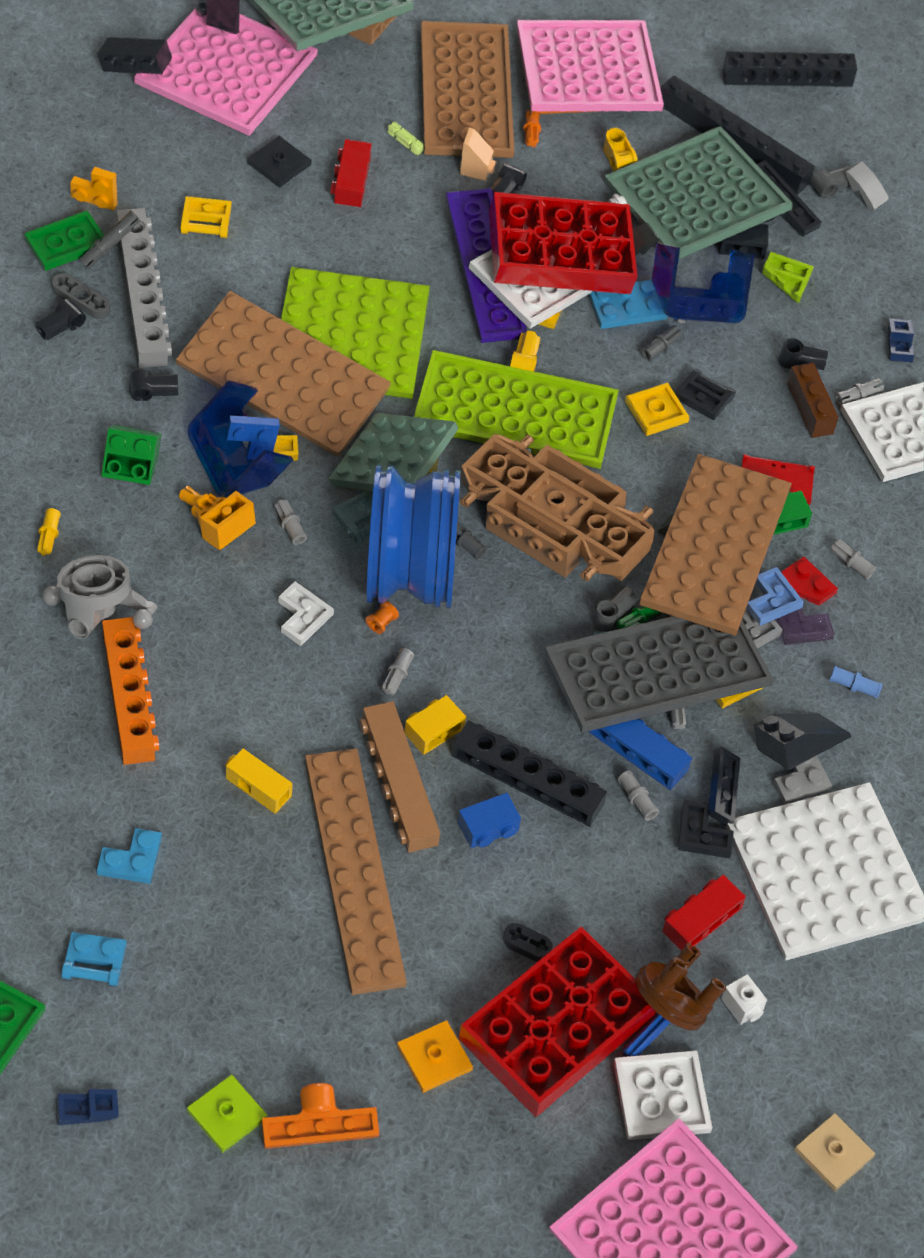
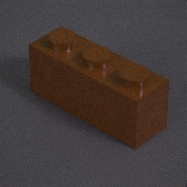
(812, 400)

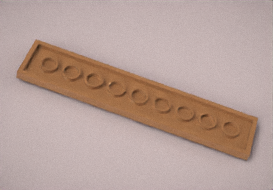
(355, 872)

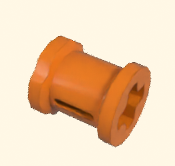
(382, 617)

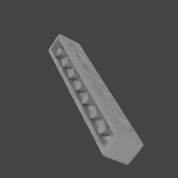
(143, 293)

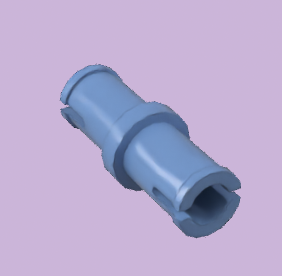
(855, 682)

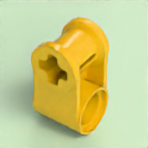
(618, 149)

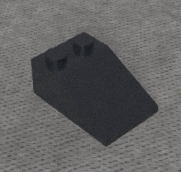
(797, 737)

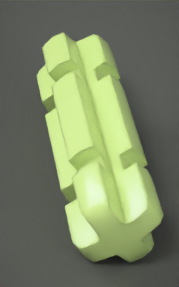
(406, 138)

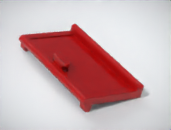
(799, 475)

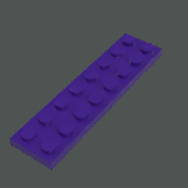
(472, 233)

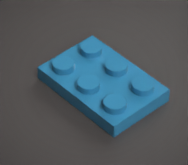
(627, 309)

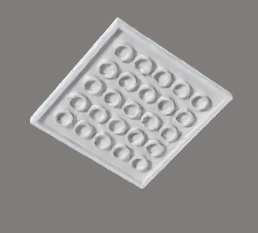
(827, 871)

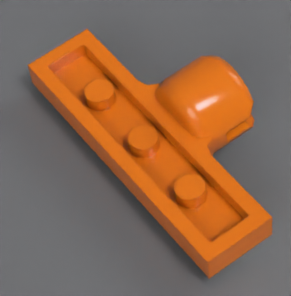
(319, 1121)

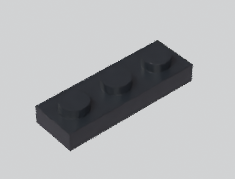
(724, 786)

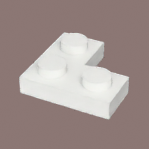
(308, 612)

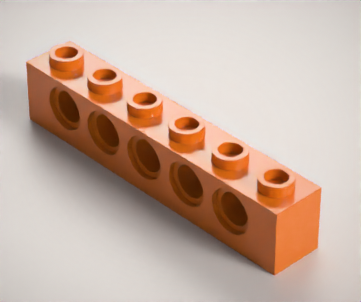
(133, 747)

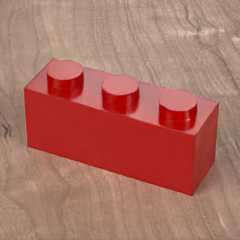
(351, 173)
(703, 912)

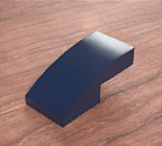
(900, 340)
(94, 1106)

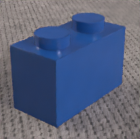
(489, 821)

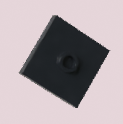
(279, 161)

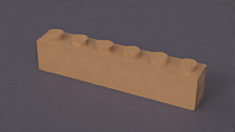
(400, 777)

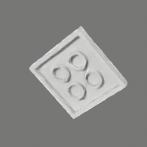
(659, 1091)

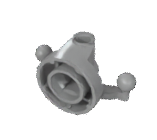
(91, 591)

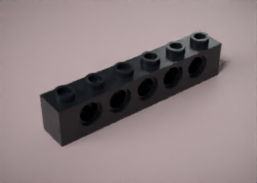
(789, 69)
(536, 784)

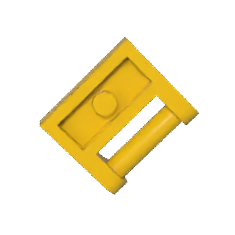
(206, 211)

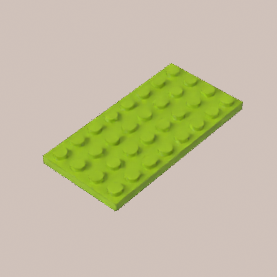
(517, 402)

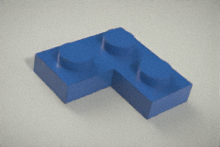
(257, 430)

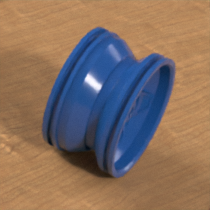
(413, 536)

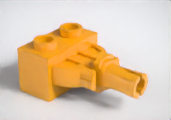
(220, 517)

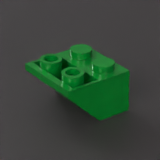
(131, 454)

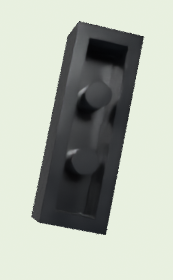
(134, 55)

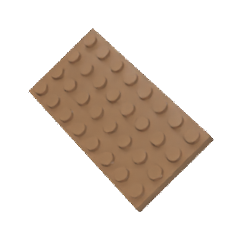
(466, 86)
(295, 375)
(716, 544)

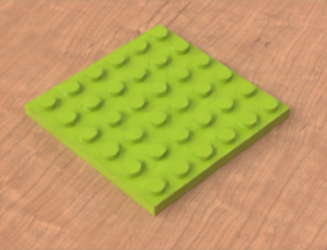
(363, 319)

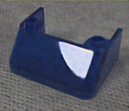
(723, 302)
(227, 459)

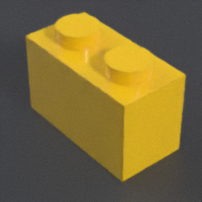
(434, 724)

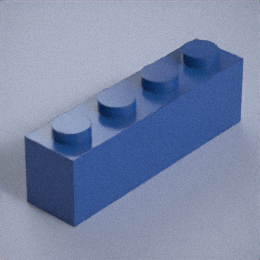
(646, 750)

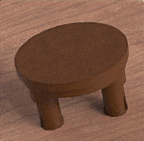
(674, 995)

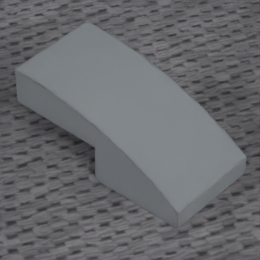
(865, 181)

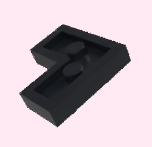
(700, 838)

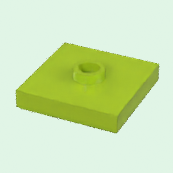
(227, 1113)

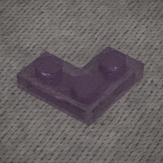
(805, 629)

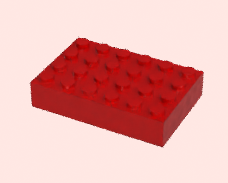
(562, 243)
(557, 1021)

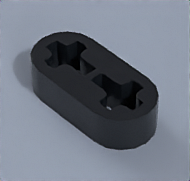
(527, 942)

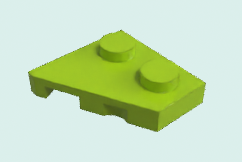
(788, 274)

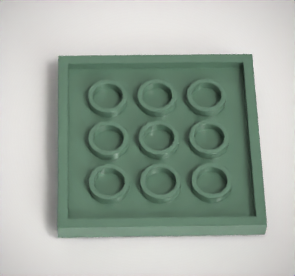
(394, 441)

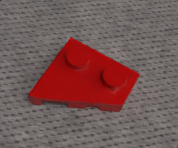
(809, 582)

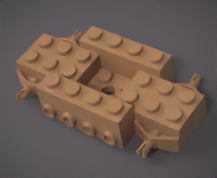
(585, 524)

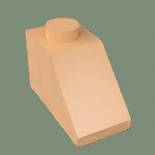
(476, 157)

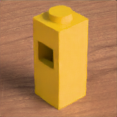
(258, 780)

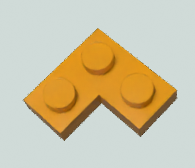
(98, 191)

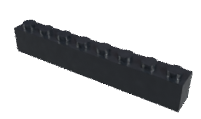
(706, 114)

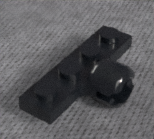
(801, 215)

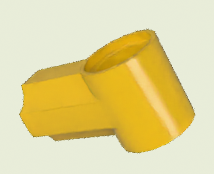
(526, 352)

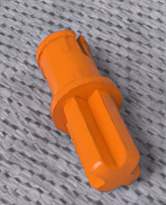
(532, 128)

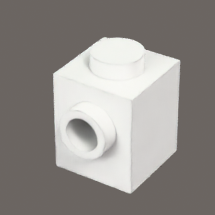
(744, 1000)

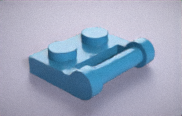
(94, 951)

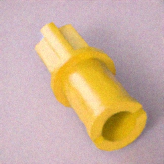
(48, 531)

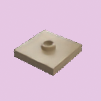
(834, 1152)

